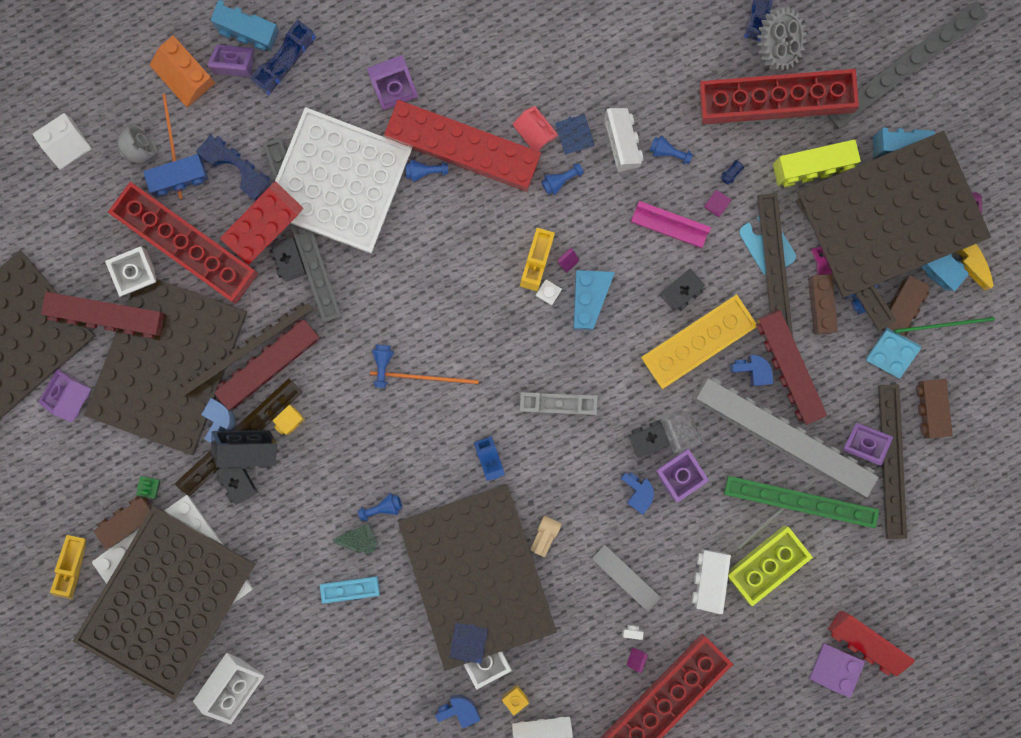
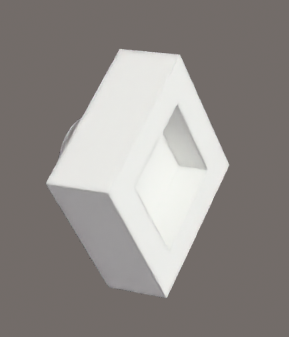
(548, 292)
(633, 632)

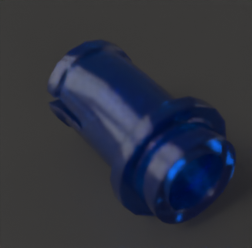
(732, 172)

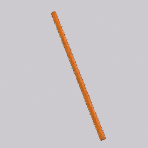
(170, 136)
(427, 377)

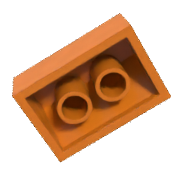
(180, 71)

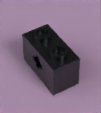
(288, 248)
(689, 281)
(643, 447)
(245, 486)

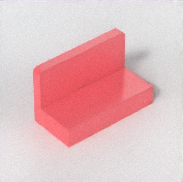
(534, 128)

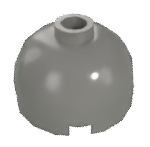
(135, 146)

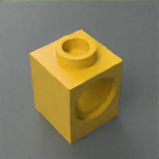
(288, 420)
(515, 699)

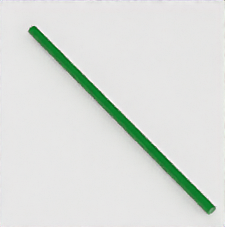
(944, 325)

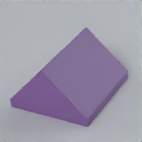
(232, 60)
(868, 444)

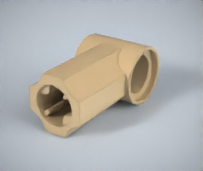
(546, 533)

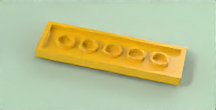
(699, 341)

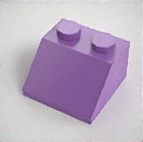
(392, 82)
(64, 396)
(681, 476)
(837, 670)

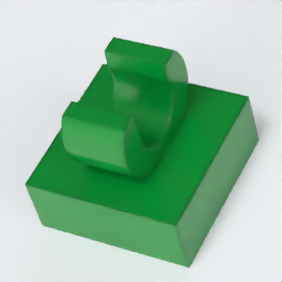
(148, 487)

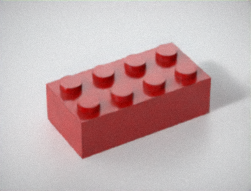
(262, 223)

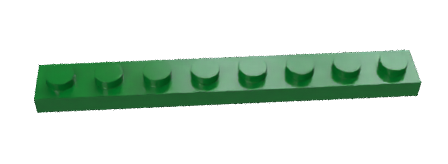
(801, 502)

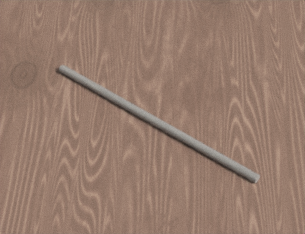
(773, 516)

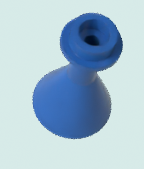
(662, 147)
(417, 170)
(553, 182)
(382, 356)
(389, 505)

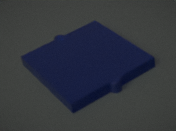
(574, 134)
(468, 643)

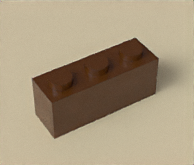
(907, 302)
(822, 304)
(934, 408)
(123, 523)

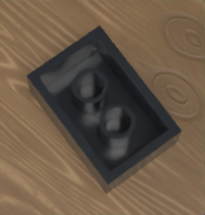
(243, 449)

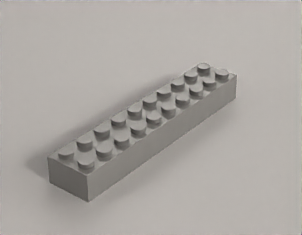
(785, 438)

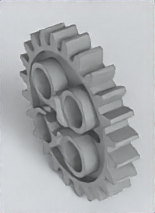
(781, 38)

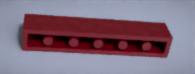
(102, 314)
(267, 365)
(791, 367)

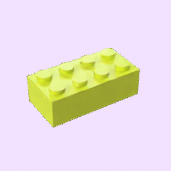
(816, 163)
(768, 565)

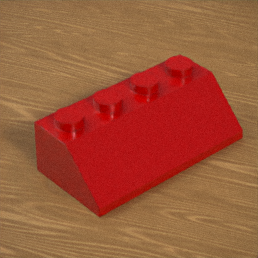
(869, 643)

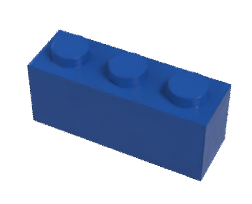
(176, 175)

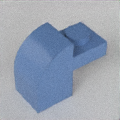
(220, 416)

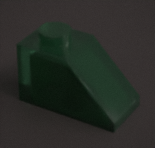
(358, 540)

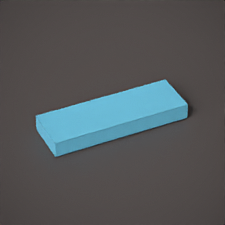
(349, 589)

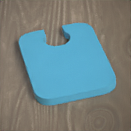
(754, 245)

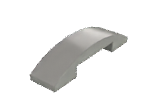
(558, 403)
(626, 578)

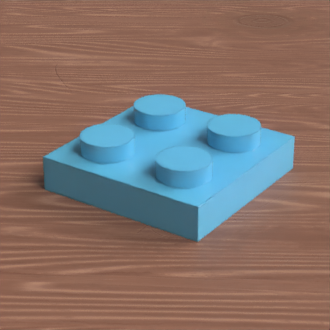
(893, 353)

